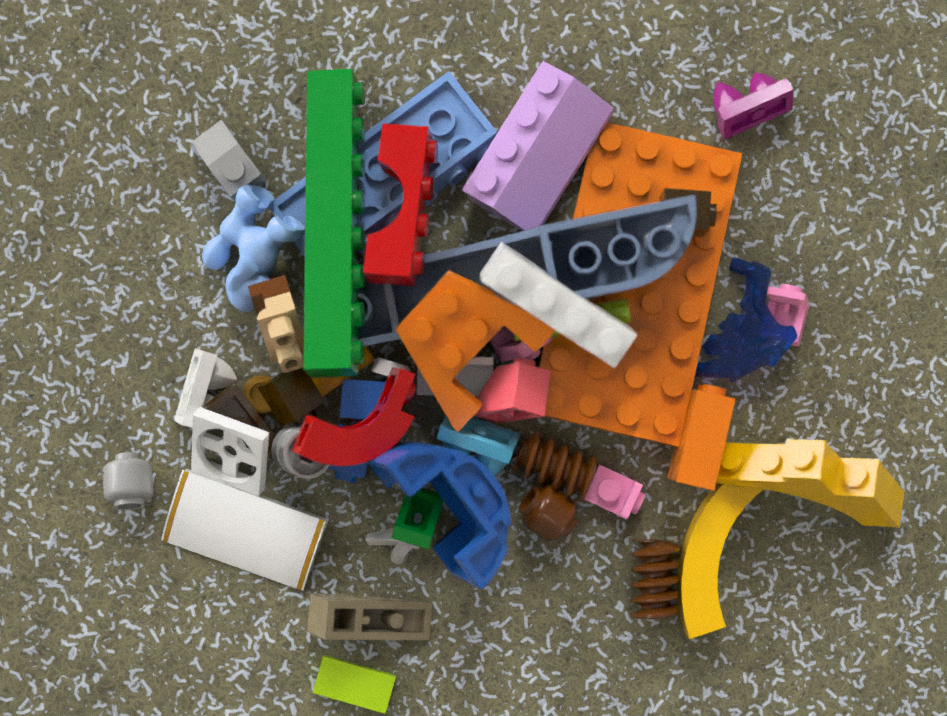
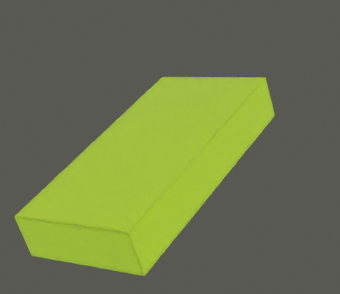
(354, 684)

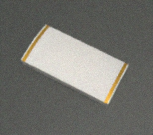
(243, 529)

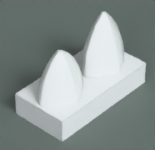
(204, 373)

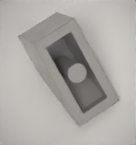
(227, 159)

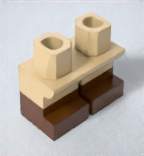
(278, 322)

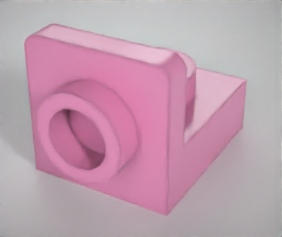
(615, 492)

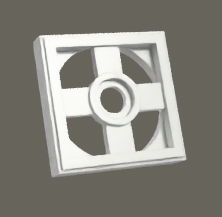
(233, 433)

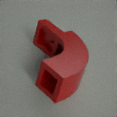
(367, 438)

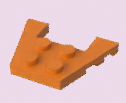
(452, 328)

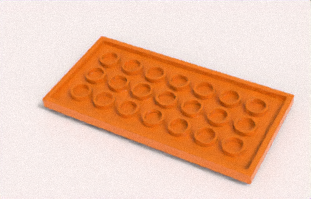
(655, 377)

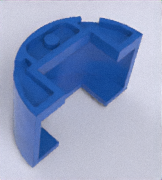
(471, 492)

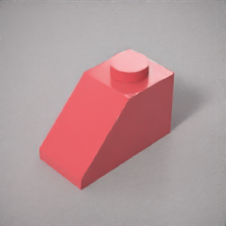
(514, 392)

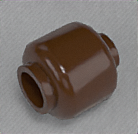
(548, 513)

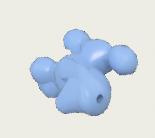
(256, 244)

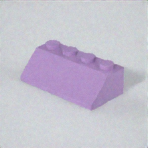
(538, 148)

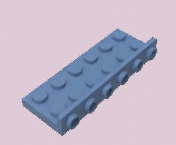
(462, 141)

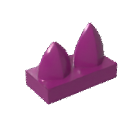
(739, 113)

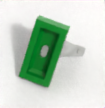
(413, 525)

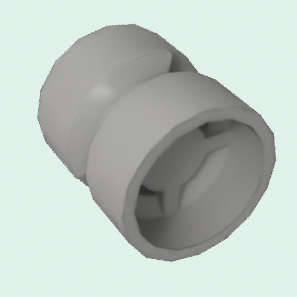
(293, 462)

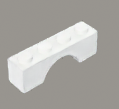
(557, 305)

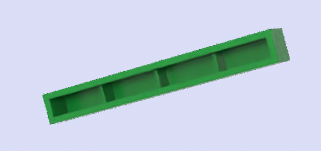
(333, 224)

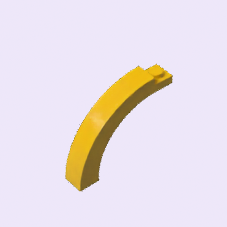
(701, 556)

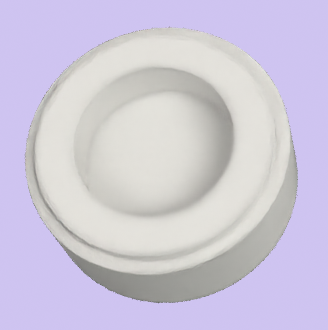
(384, 366)

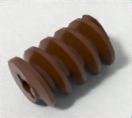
(556, 465)
(655, 579)

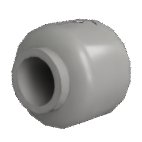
(128, 481)

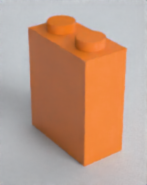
(702, 438)

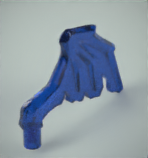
(747, 338)

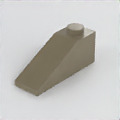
(368, 618)

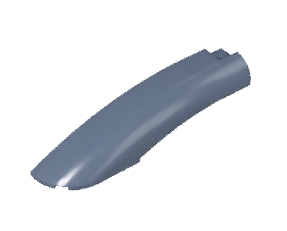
(584, 254)

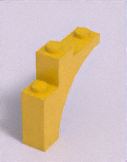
(818, 474)

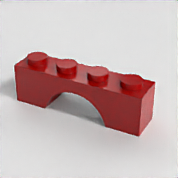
(394, 252)

